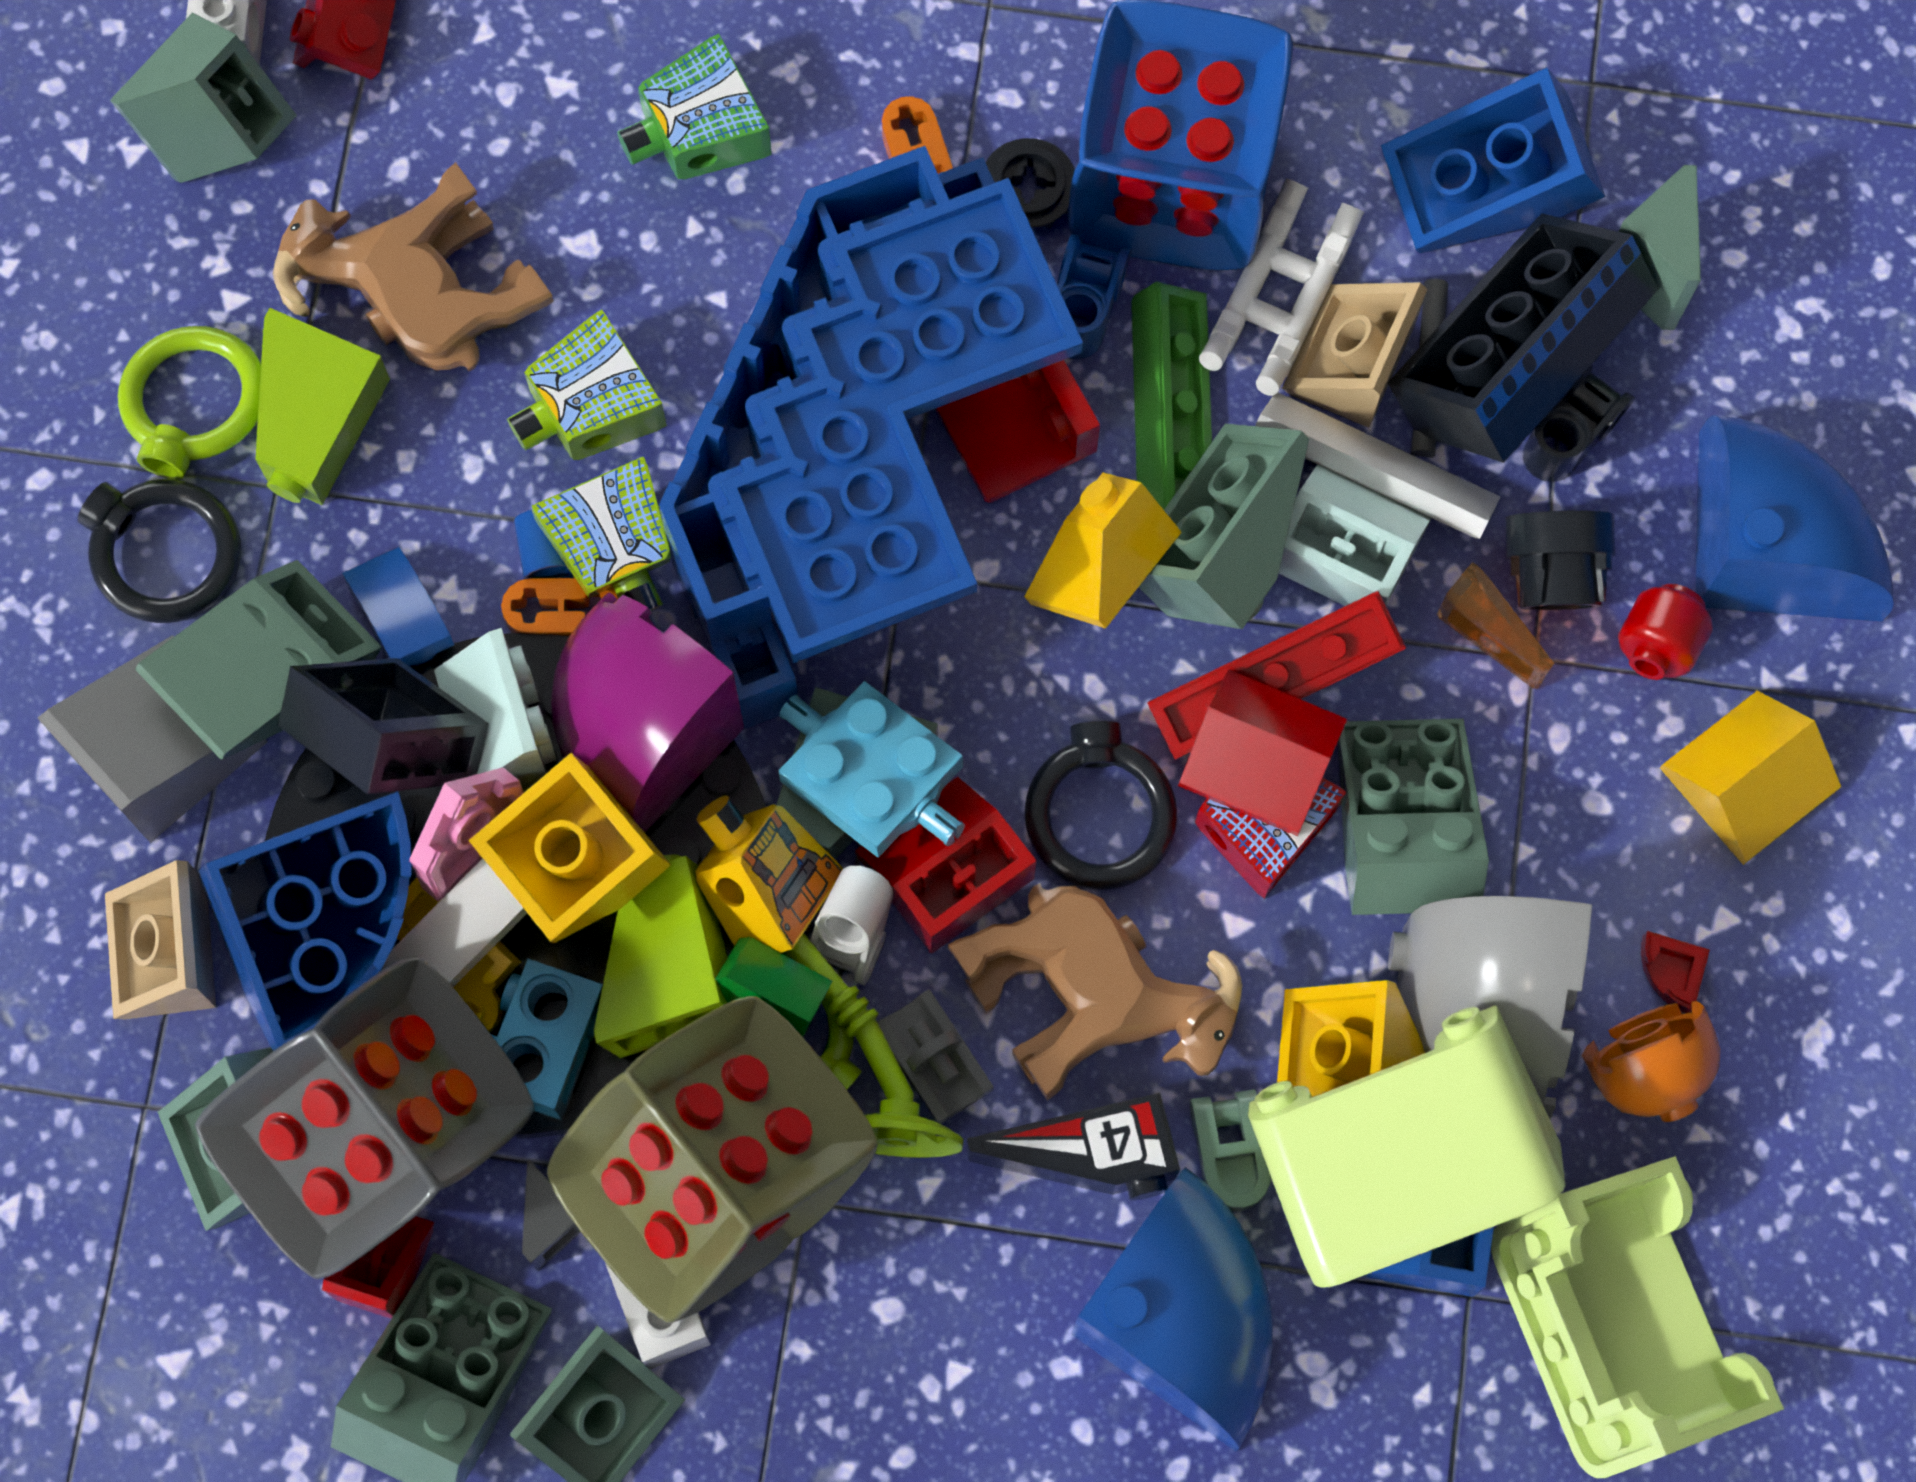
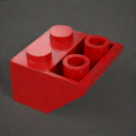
(953, 886)

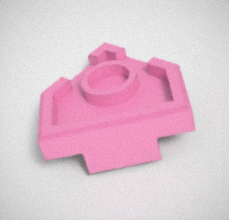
(459, 813)

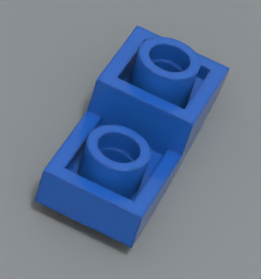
(398, 608)

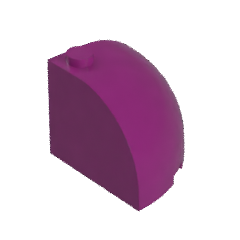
(641, 706)

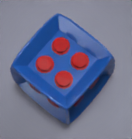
(1179, 134)

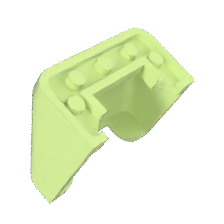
(1410, 1152)
(1623, 1324)

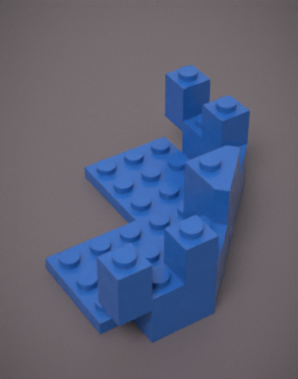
(804, 459)

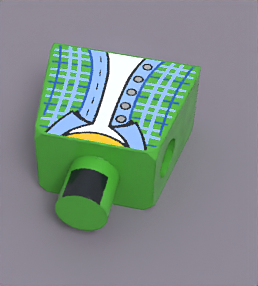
(698, 115)

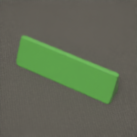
(1169, 386)

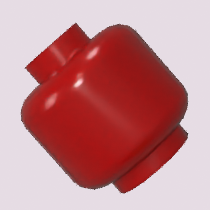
(1665, 631)

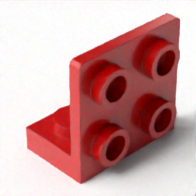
(1021, 429)

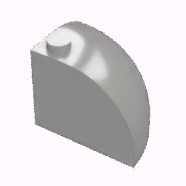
(1500, 953)

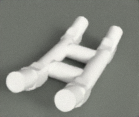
(1269, 256)

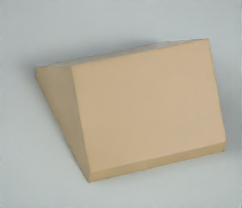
(1355, 347)
(160, 944)

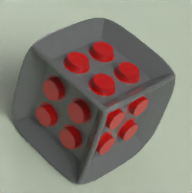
(365, 1117)

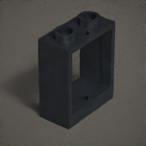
(382, 724)

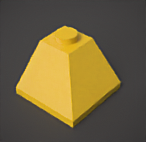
(1103, 551)
(1343, 1034)

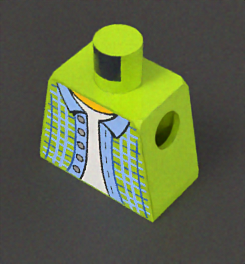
(588, 394)
(609, 532)

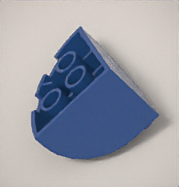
(1783, 529)
(312, 912)
(1188, 1312)

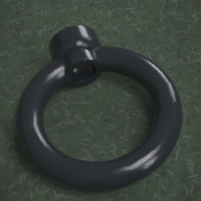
(109, 516)
(1100, 746)

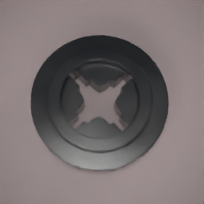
(1051, 170)

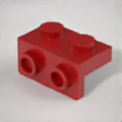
(343, 34)

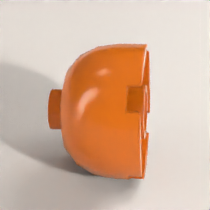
(1657, 1062)

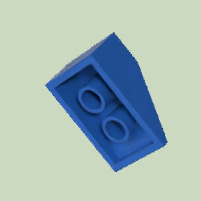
(1493, 165)

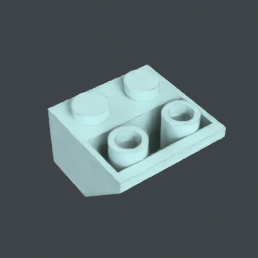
(1349, 538)
(499, 688)

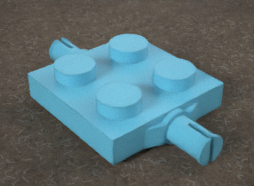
(871, 769)

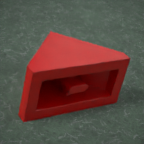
(385, 1273)

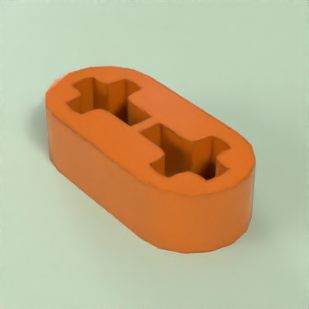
(929, 133)
(552, 594)

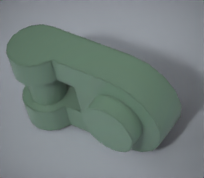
(1230, 1169)

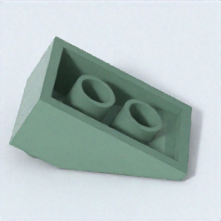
(1232, 526)

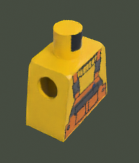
(763, 873)

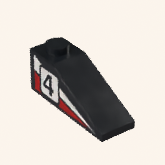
(1094, 1149)

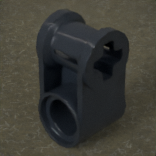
(1579, 421)

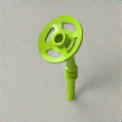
(898, 1122)

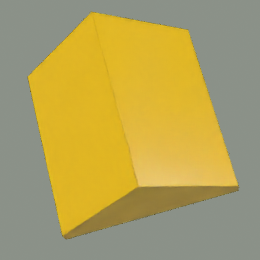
(1754, 773)

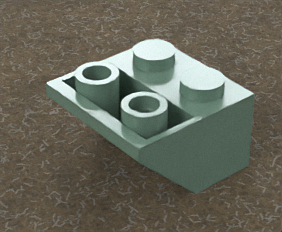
(203, 102)

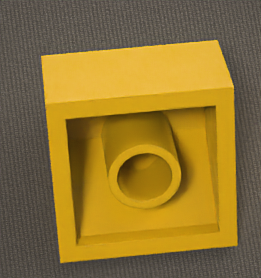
(569, 850)

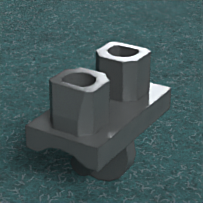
(935, 1057)

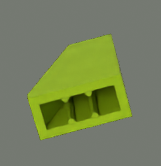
(311, 405)
(660, 963)

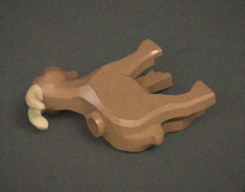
(406, 274)
(1102, 983)

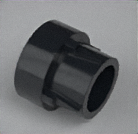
(1560, 558)

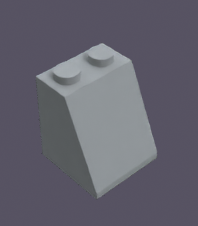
(139, 748)

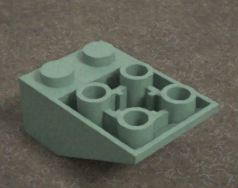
(235, 660)
(1409, 815)
(438, 1376)

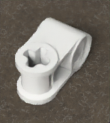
(853, 921)

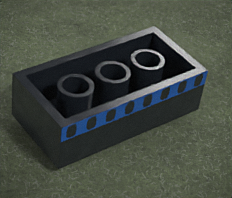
(1523, 336)

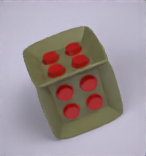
(710, 1157)

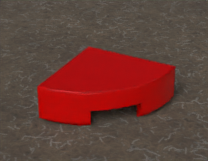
(1673, 968)

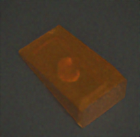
(1489, 622)

